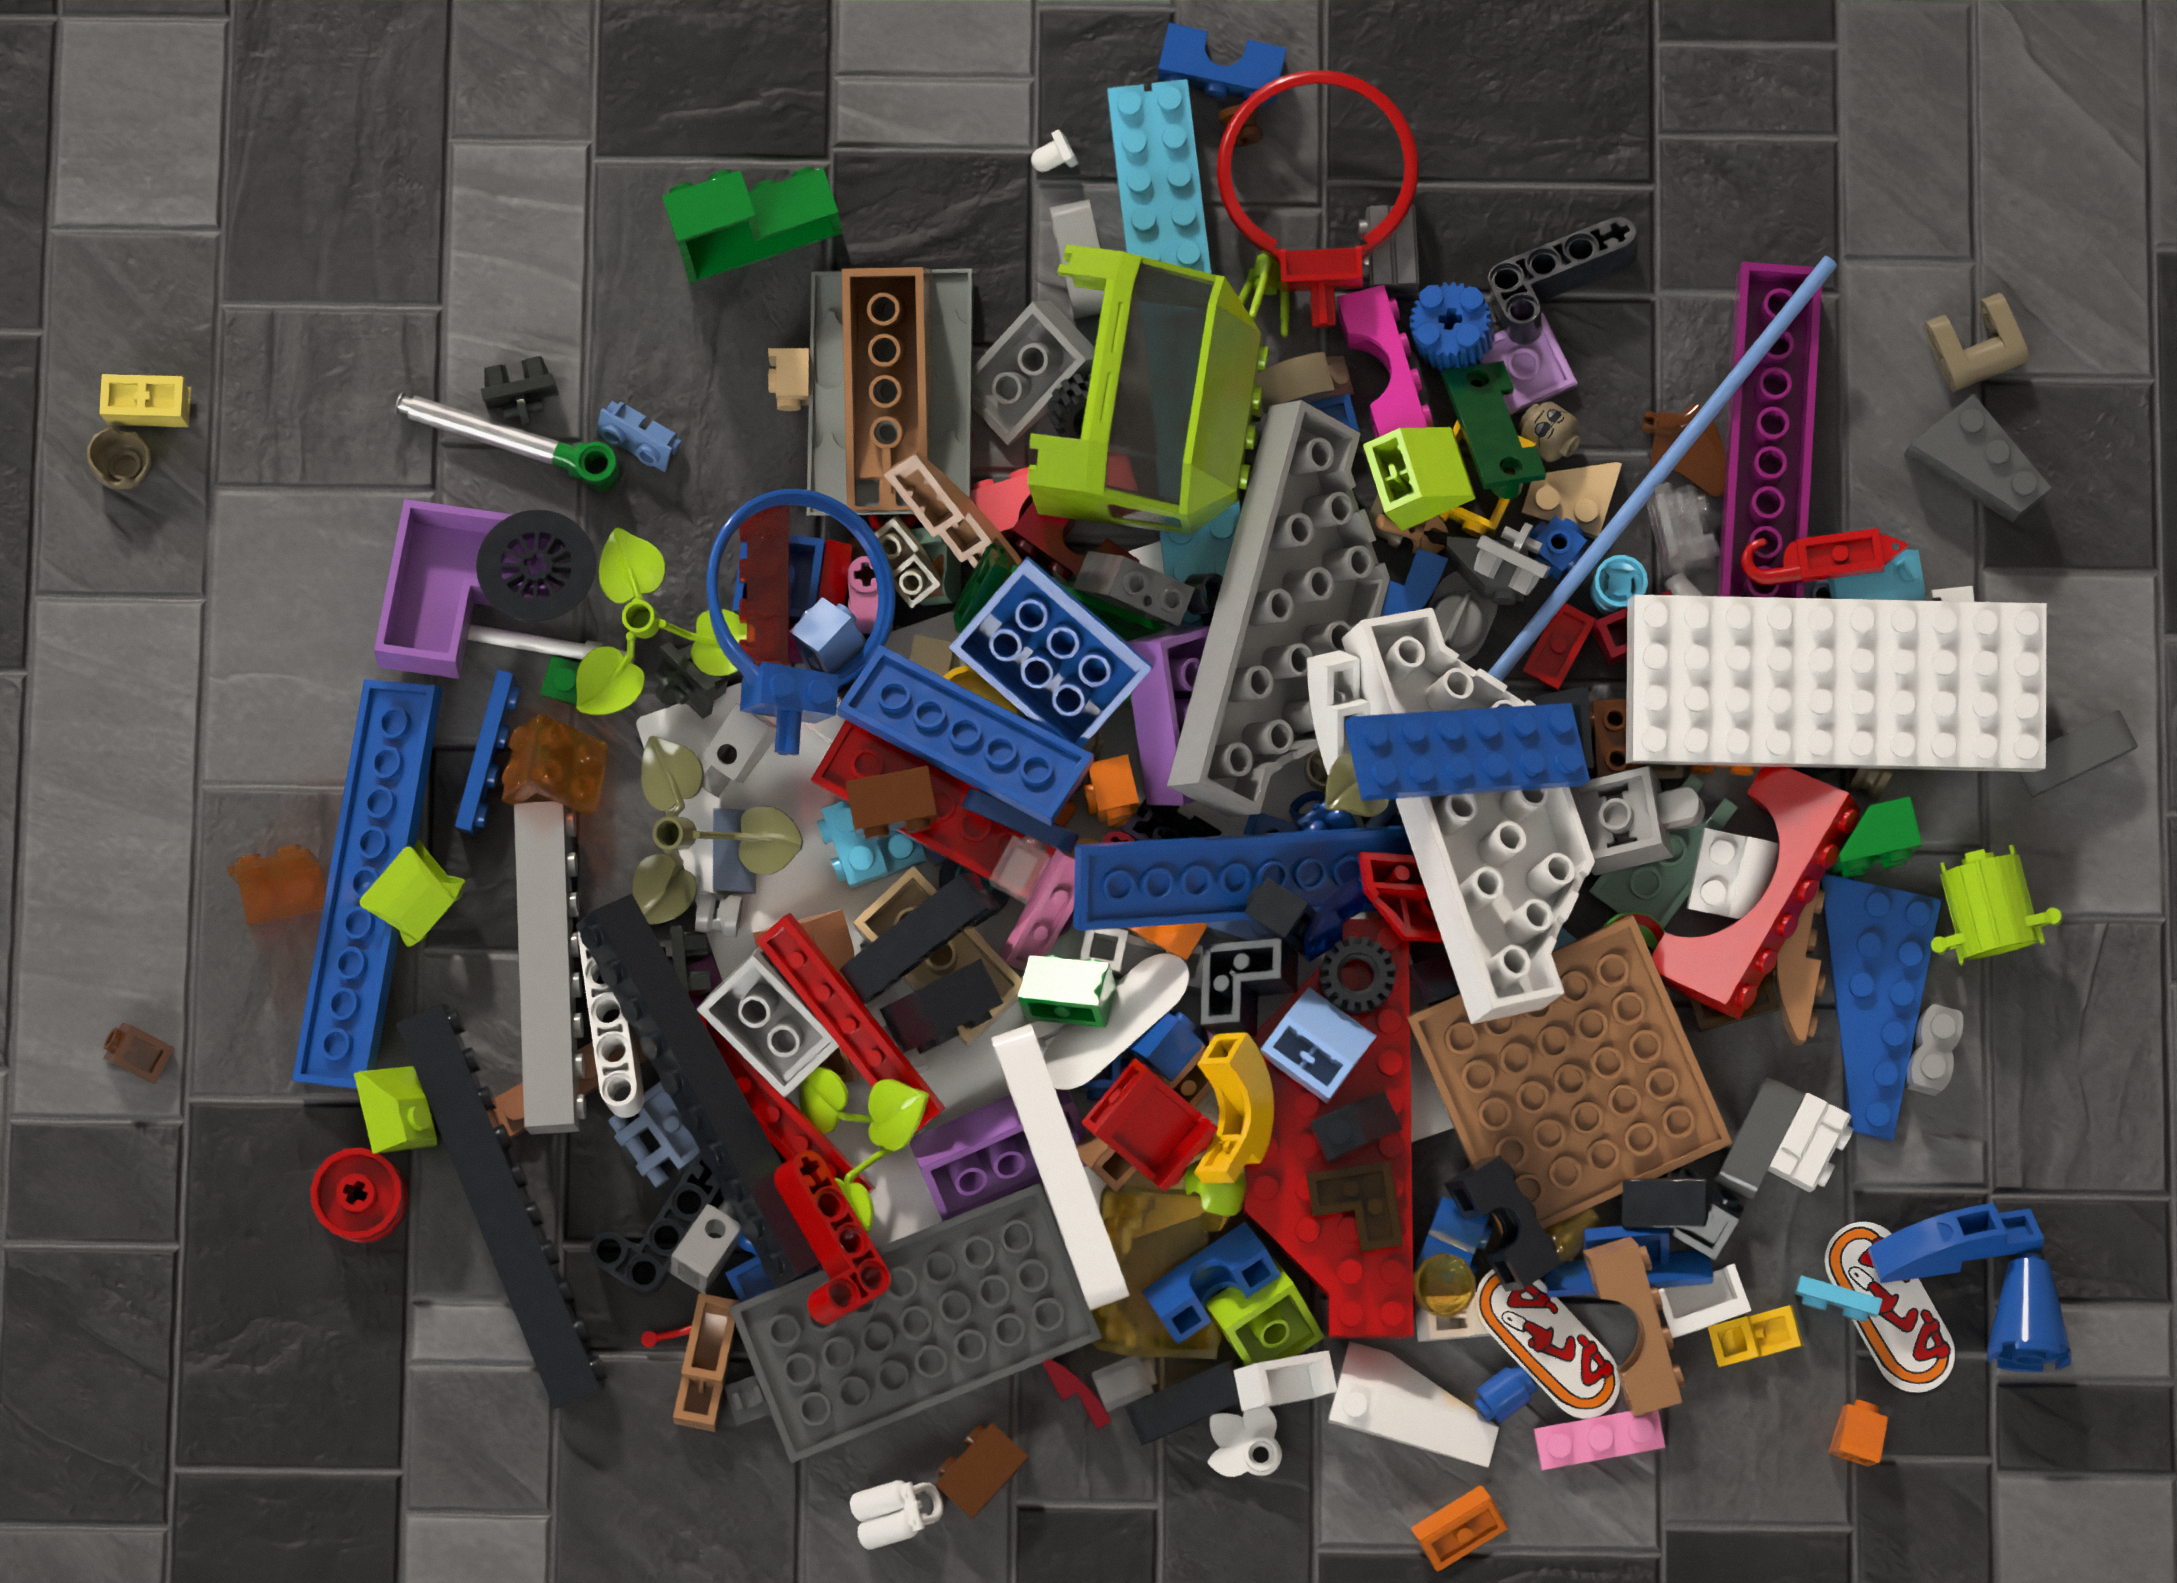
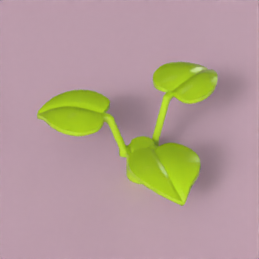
(627, 570)
(893, 1118)

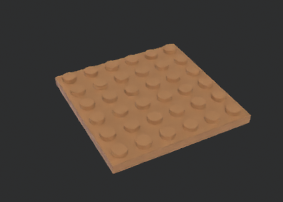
(1579, 1088)

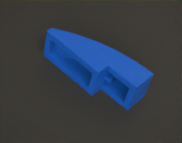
(1419, 586)

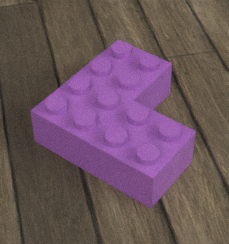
(436, 586)

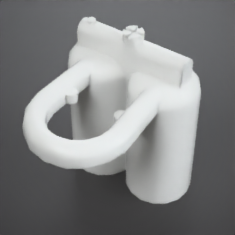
(892, 1512)

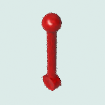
(651, 1338)

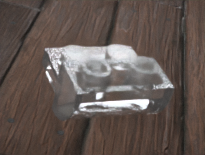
(1681, 530)

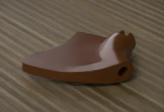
(1703, 461)

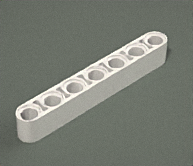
(1060, 1167)

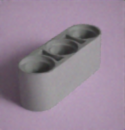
(1076, 226)

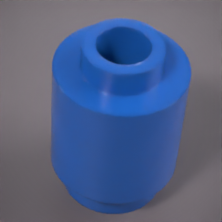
(1504, 1393)

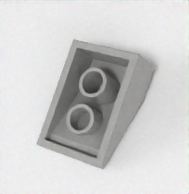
(1025, 367)
(768, 1023)

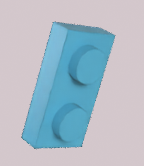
(1855, 1304)

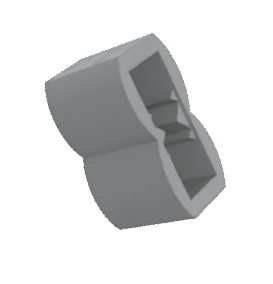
(1934, 1039)

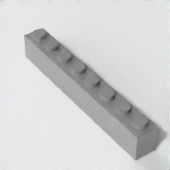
(548, 968)

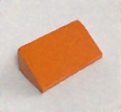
(1459, 1528)

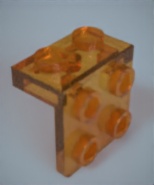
(556, 764)

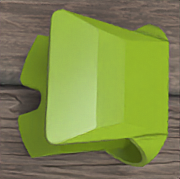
(413, 893)

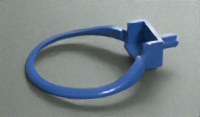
(787, 691)

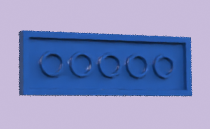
(965, 735)
(1466, 751)

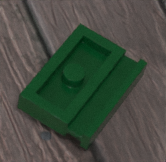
(984, 582)

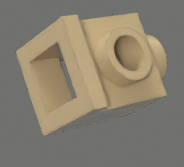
(790, 377)

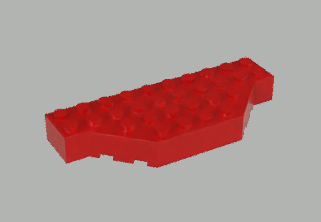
(1367, 1290)

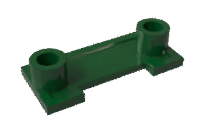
(1489, 428)

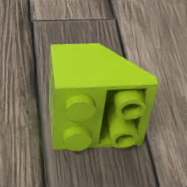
(1418, 474)

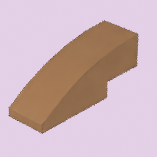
(706, 1363)

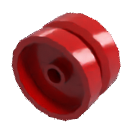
(336, 1187)

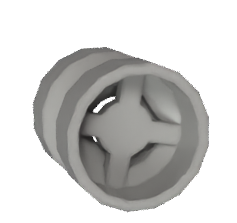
(728, 914)

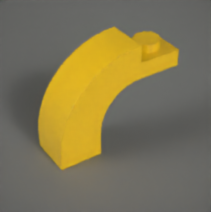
(1244, 1105)

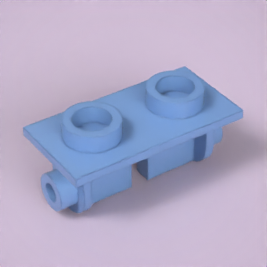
(621, 428)

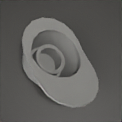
(1462, 615)

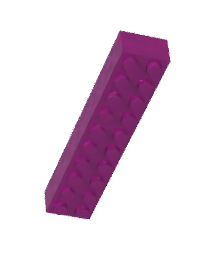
(1769, 431)

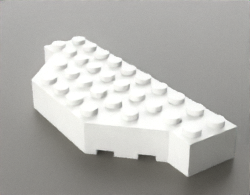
(1492, 862)

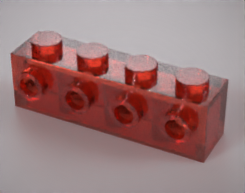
(768, 586)

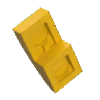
(1755, 1336)

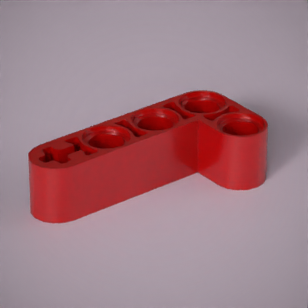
(805, 1186)

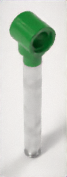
(516, 440)

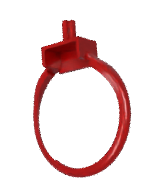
(1319, 269)

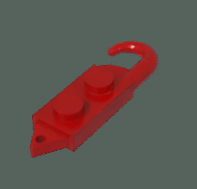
(1826, 557)

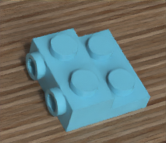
(863, 860)

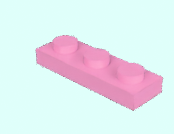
(1044, 915)
(1598, 1439)

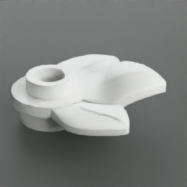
(1239, 1438)

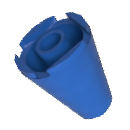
(2029, 1319)

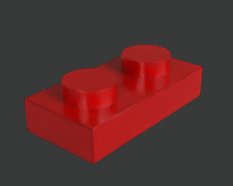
(1558, 647)

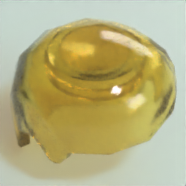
(1444, 1285)

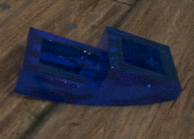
(1327, 924)

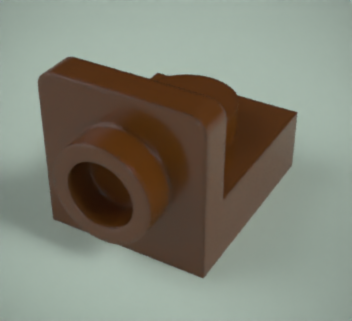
(137, 1052)

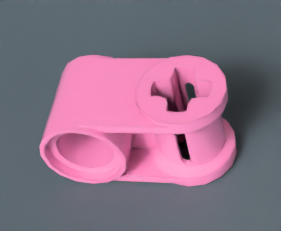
(862, 599)

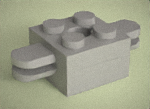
(1638, 808)

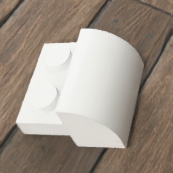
(1731, 873)

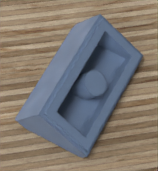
(728, 871)

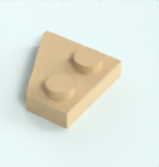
(1574, 494)

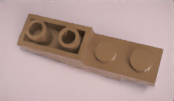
(1799, 978)

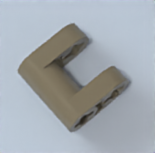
(1983, 360)

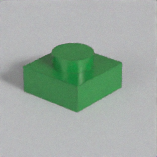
(561, 681)

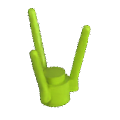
(1266, 280)

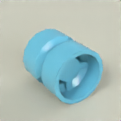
(1616, 582)

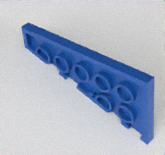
(1878, 980)

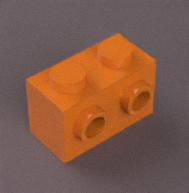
(1111, 791)

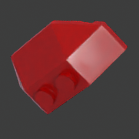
(1399, 895)

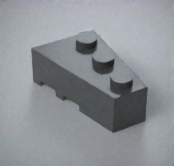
(1981, 459)

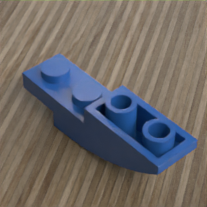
(1948, 1239)

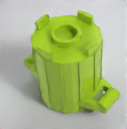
(1990, 907)

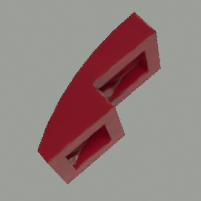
(1069, 1385)

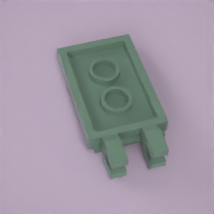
(1664, 884)

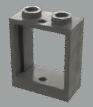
(1134, 587)

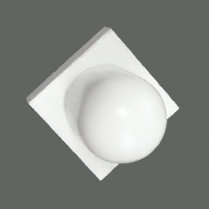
(1053, 154)

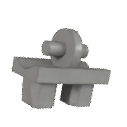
(1528, 570)

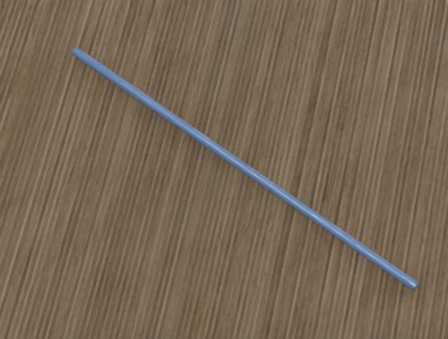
(1646, 489)

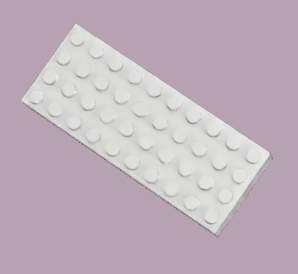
(1836, 683)

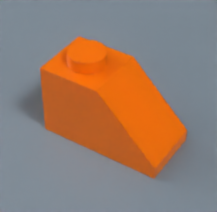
(1859, 1434)

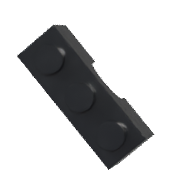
(1525, 1248)

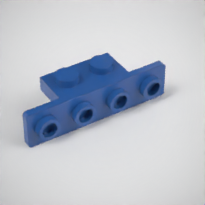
(1668, 1268)

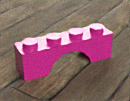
(1370, 326)

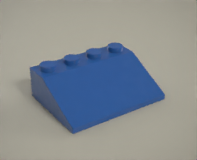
(1050, 655)

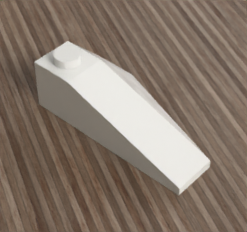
(1400, 1404)

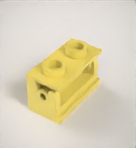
(145, 400)

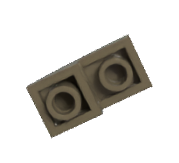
(910, 565)

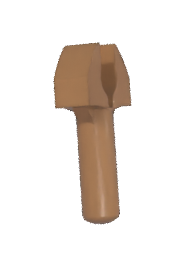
(1416, 532)

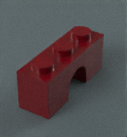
(1045, 538)

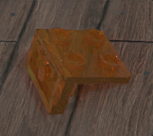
(279, 884)

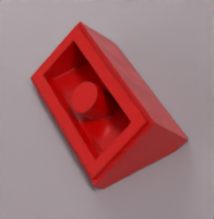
(835, 572)

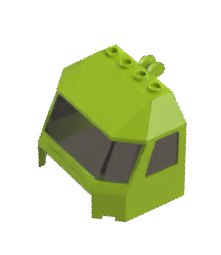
(1162, 401)

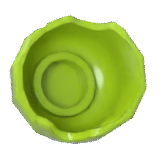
(1217, 1198)

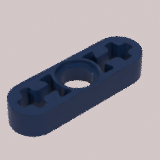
(1019, 821)

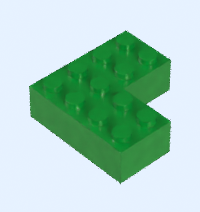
(727, 227)

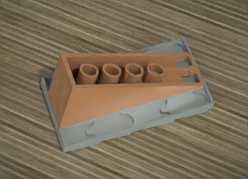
(888, 381)

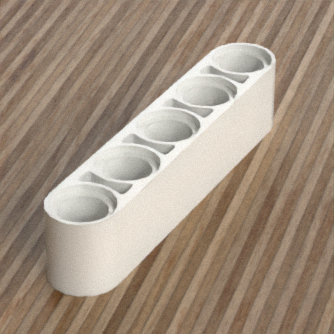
(609, 1037)

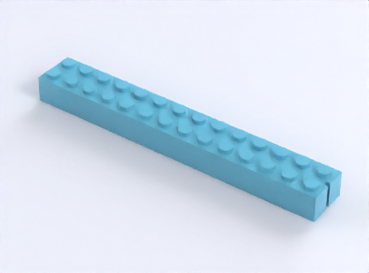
(1167, 223)

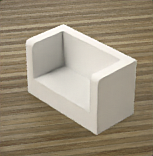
(1700, 1306)
(1285, 1380)

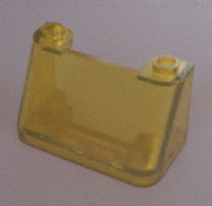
(1150, 1238)

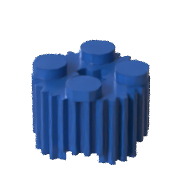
(1457, 309)

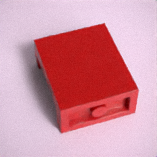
(1150, 1125)

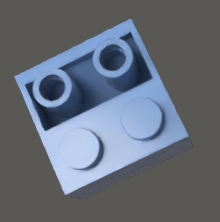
(1317, 1045)

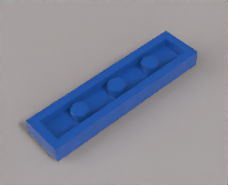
(484, 771)

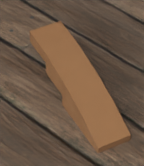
(947, 510)

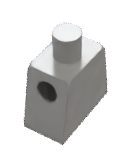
(751, 738)
(699, 1256)

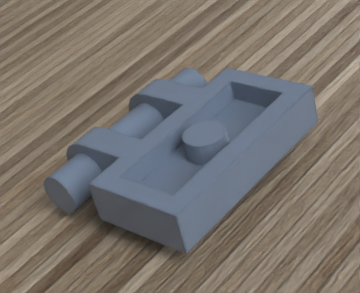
(665, 1123)

